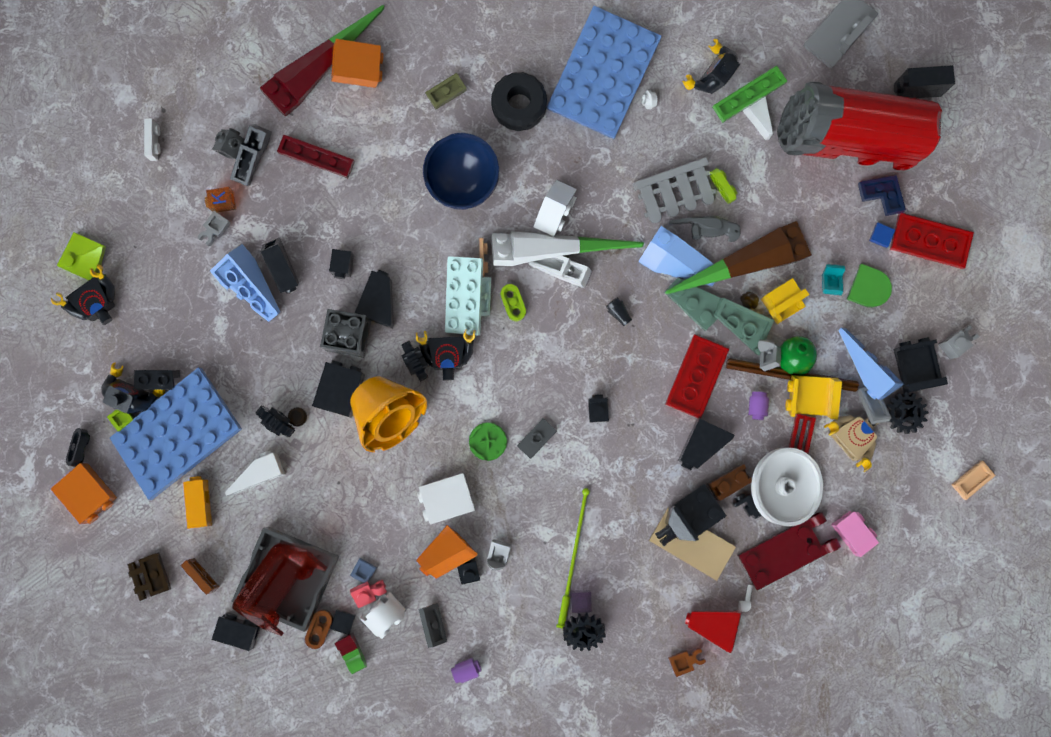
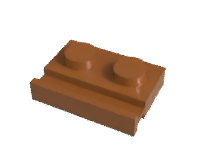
(200, 576)

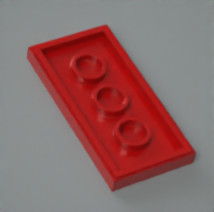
(931, 240)
(697, 376)

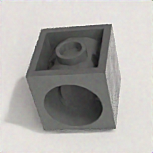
(345, 333)

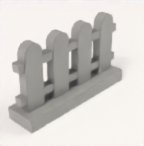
(684, 187)

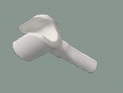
(745, 606)

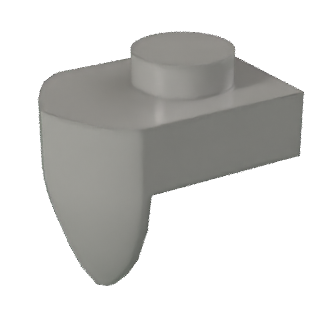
(770, 355)
(498, 554)

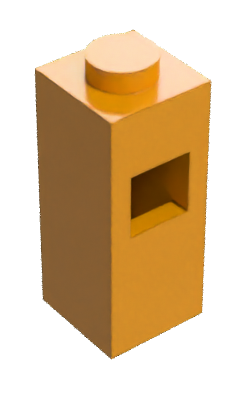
(197, 503)

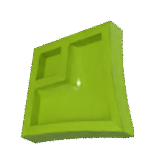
(81, 256)

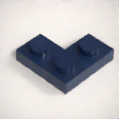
(885, 189)

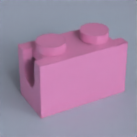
(855, 533)

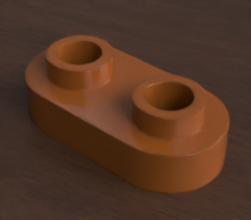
(318, 628)

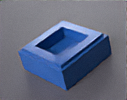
(882, 235)

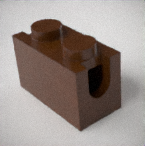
(730, 482)

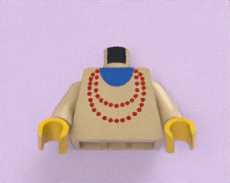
(855, 438)

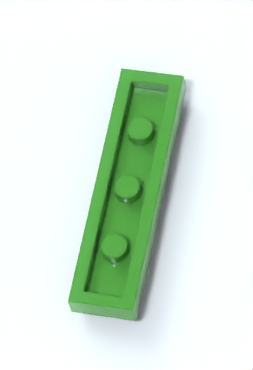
(749, 94)

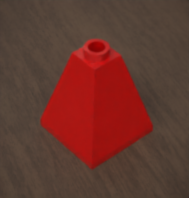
(716, 626)

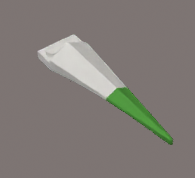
(528, 247)

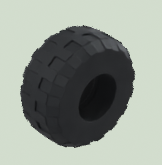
(519, 84)

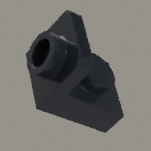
(598, 409)
(749, 508)

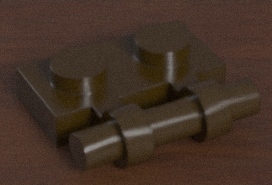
(153, 573)

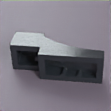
(250, 154)

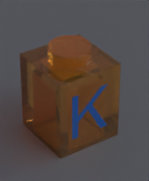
(220, 199)

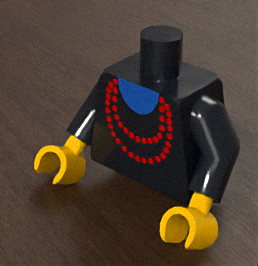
(718, 72)
(91, 299)
(447, 352)
(124, 396)

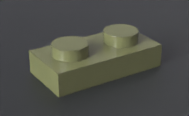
(446, 91)

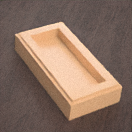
(973, 480)

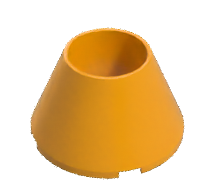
(385, 412)

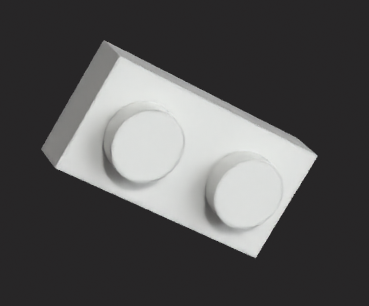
(151, 144)

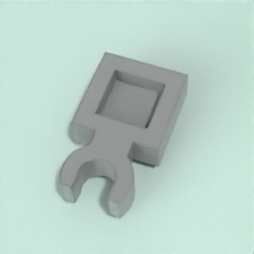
(214, 226)

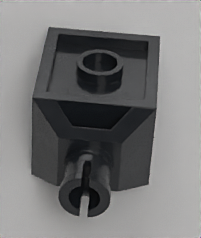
(691, 516)

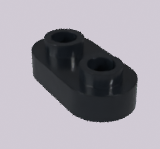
(77, 446)

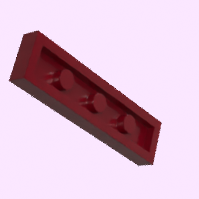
(315, 156)

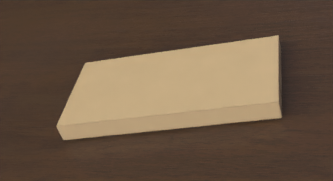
(706, 554)

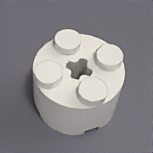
(383, 614)

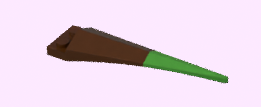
(776, 249)

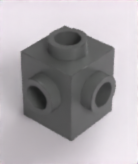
(228, 143)

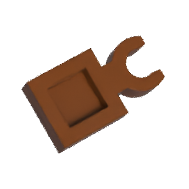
(683, 662)

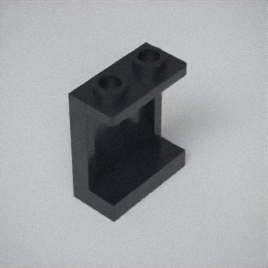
(919, 365)

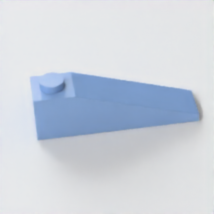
(242, 275)
(877, 378)

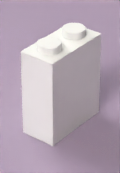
(446, 499)

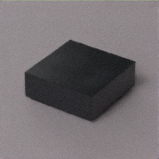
(342, 622)

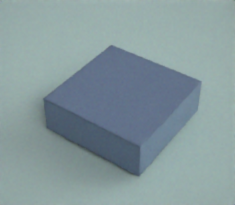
(363, 571)

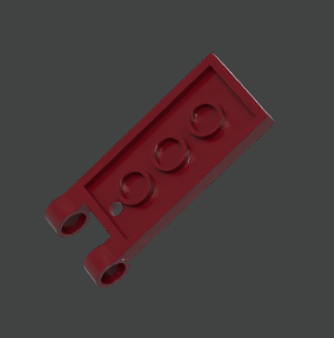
(786, 552)

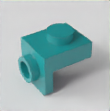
(833, 279)

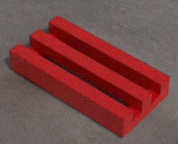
(809, 433)

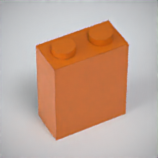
(356, 63)
(84, 494)

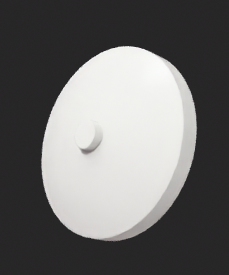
(787, 486)

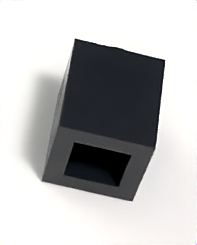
(341, 263)

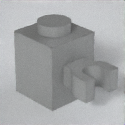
(958, 343)

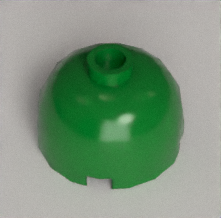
(798, 355)

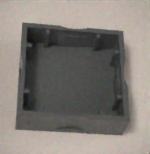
(305, 595)

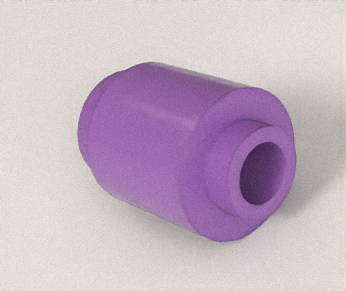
(758, 405)
(466, 670)

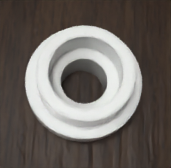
(649, 99)

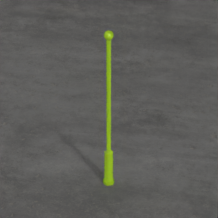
(566, 598)

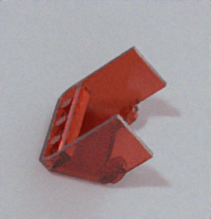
(272, 583)

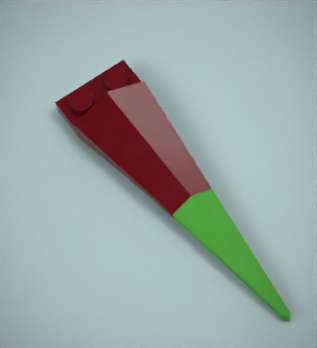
(295, 81)

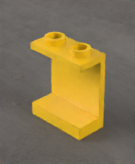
(814, 396)

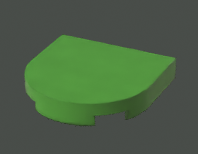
(870, 287)

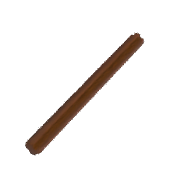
(778, 372)

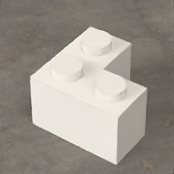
(554, 207)

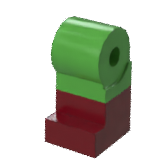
(351, 653)

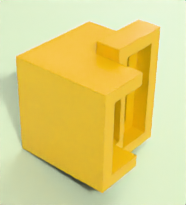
(785, 301)

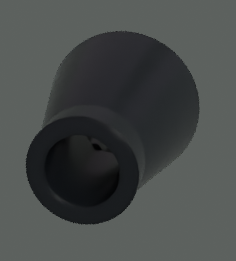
(619, 311)

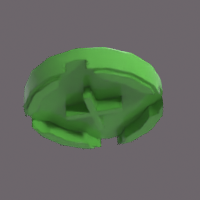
(487, 441)

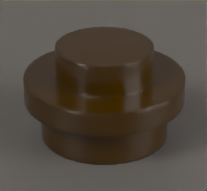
(749, 300)
(297, 416)

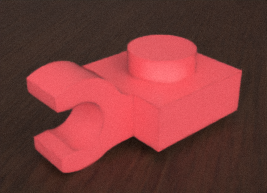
(365, 594)

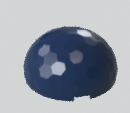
(461, 171)

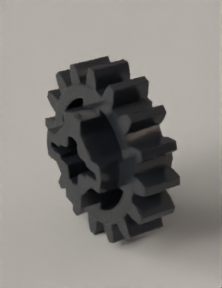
(414, 361)
(897, 413)
(275, 421)
(584, 631)

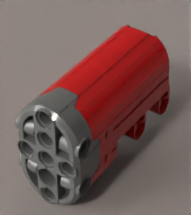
(859, 124)

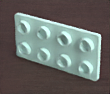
(466, 295)

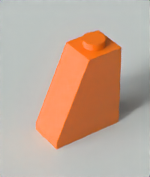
(445, 553)

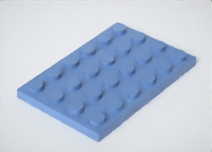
(604, 72)
(175, 433)

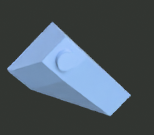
(673, 256)

